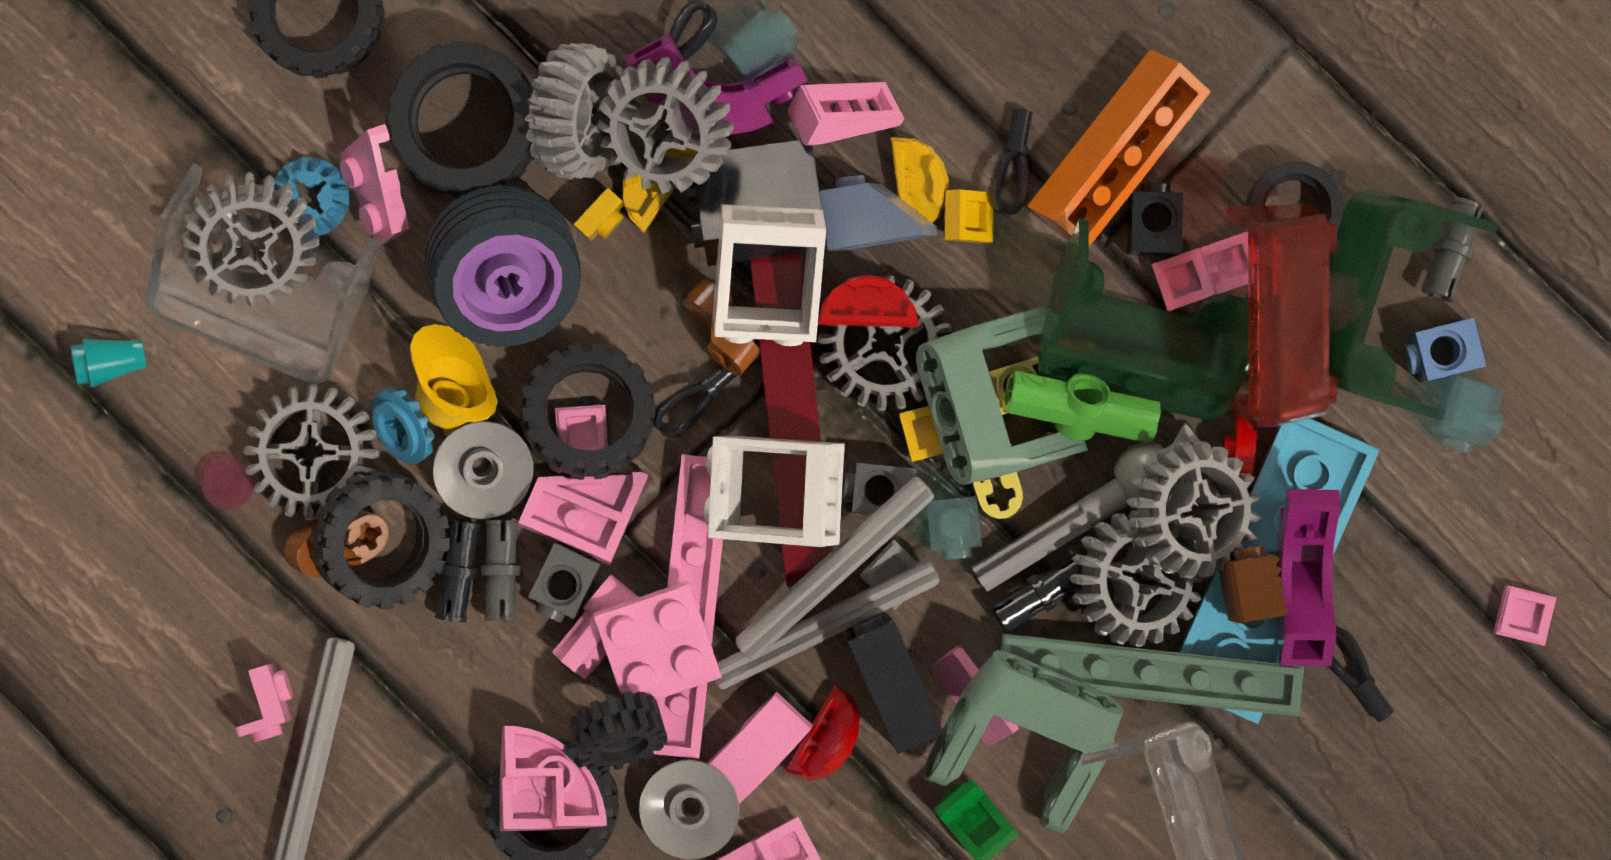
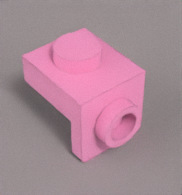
(272, 693)

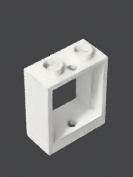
(769, 227)
(821, 496)

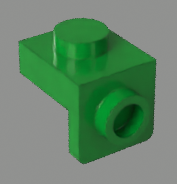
(975, 820)

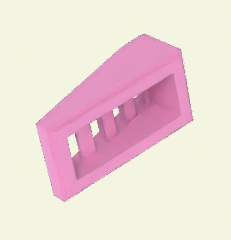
(818, 125)

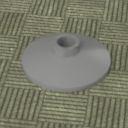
(488, 492)
(674, 828)

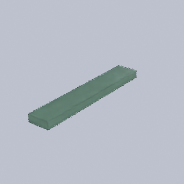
(1168, 675)

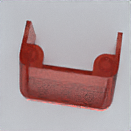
(1287, 313)

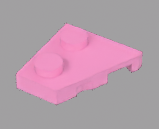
(376, 188)
(584, 513)

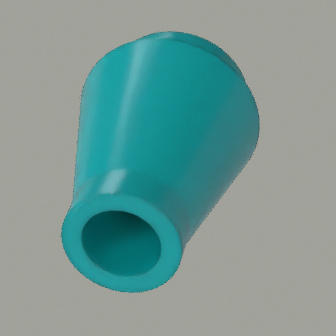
(106, 360)

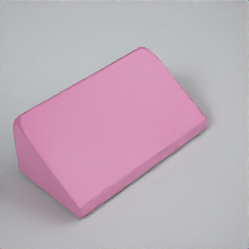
(954, 673)

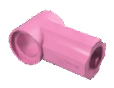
(582, 645)

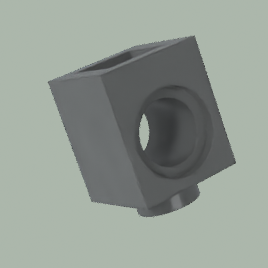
(855, 483)
(584, 570)

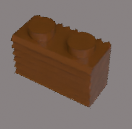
(1252, 586)

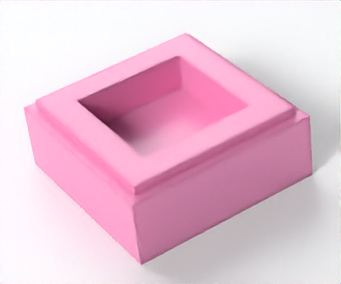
(583, 426)
(1524, 615)

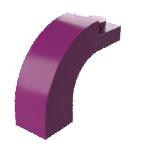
(746, 98)
(1306, 564)

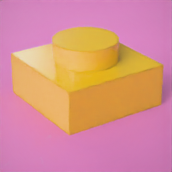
(601, 216)
(968, 216)
(920, 434)

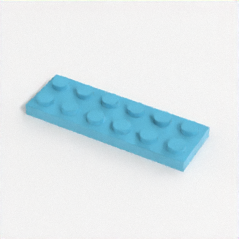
(1298, 458)

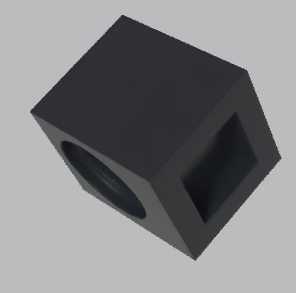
(1145, 242)

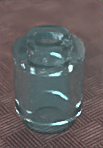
(761, 42)

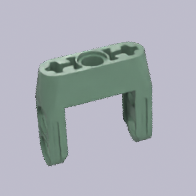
(967, 406)
(1043, 704)

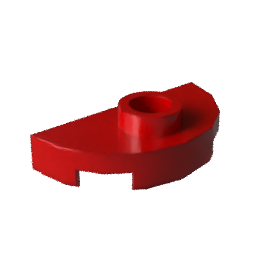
(868, 303)
(1241, 443)
(829, 739)

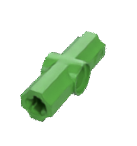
(1081, 407)

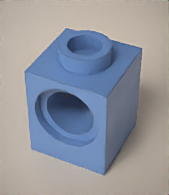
(1465, 345)

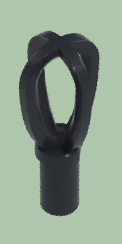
(703, 34)
(1015, 147)
(707, 385)
(1365, 684)

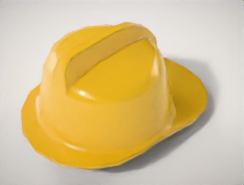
(450, 378)

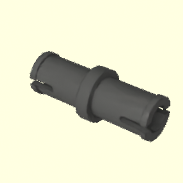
(1451, 254)
(501, 570)

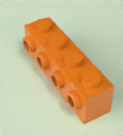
(1120, 146)

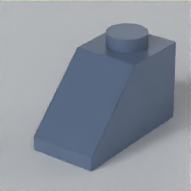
(869, 216)

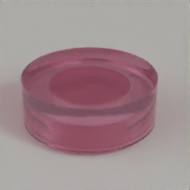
(227, 484)

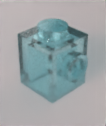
(1468, 414)
(953, 527)

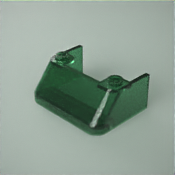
(1365, 241)
(1143, 350)

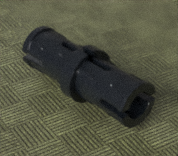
(458, 570)
(1036, 595)

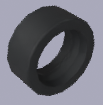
(1304, 172)

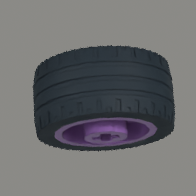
(502, 266)

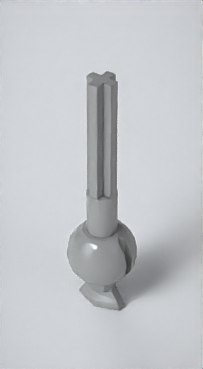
(1077, 517)

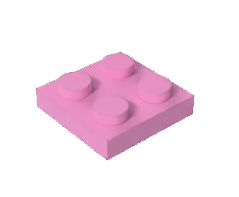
(658, 643)

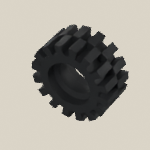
(618, 731)

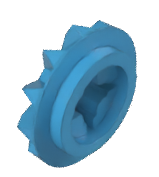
(333, 197)
(401, 426)

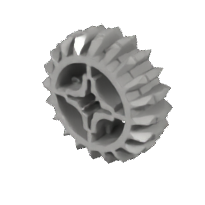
(567, 110)
(627, 118)
(222, 265)
(908, 380)
(310, 429)
(1205, 544)
(1129, 596)

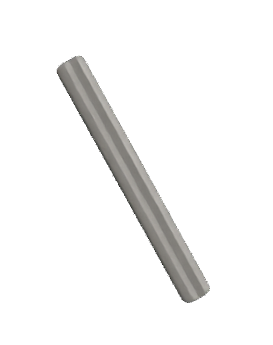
(834, 568)
(832, 621)
(315, 749)

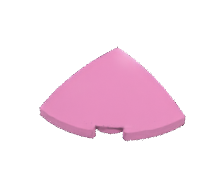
(544, 786)

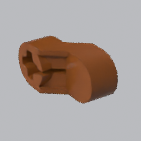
(730, 355)
(363, 540)

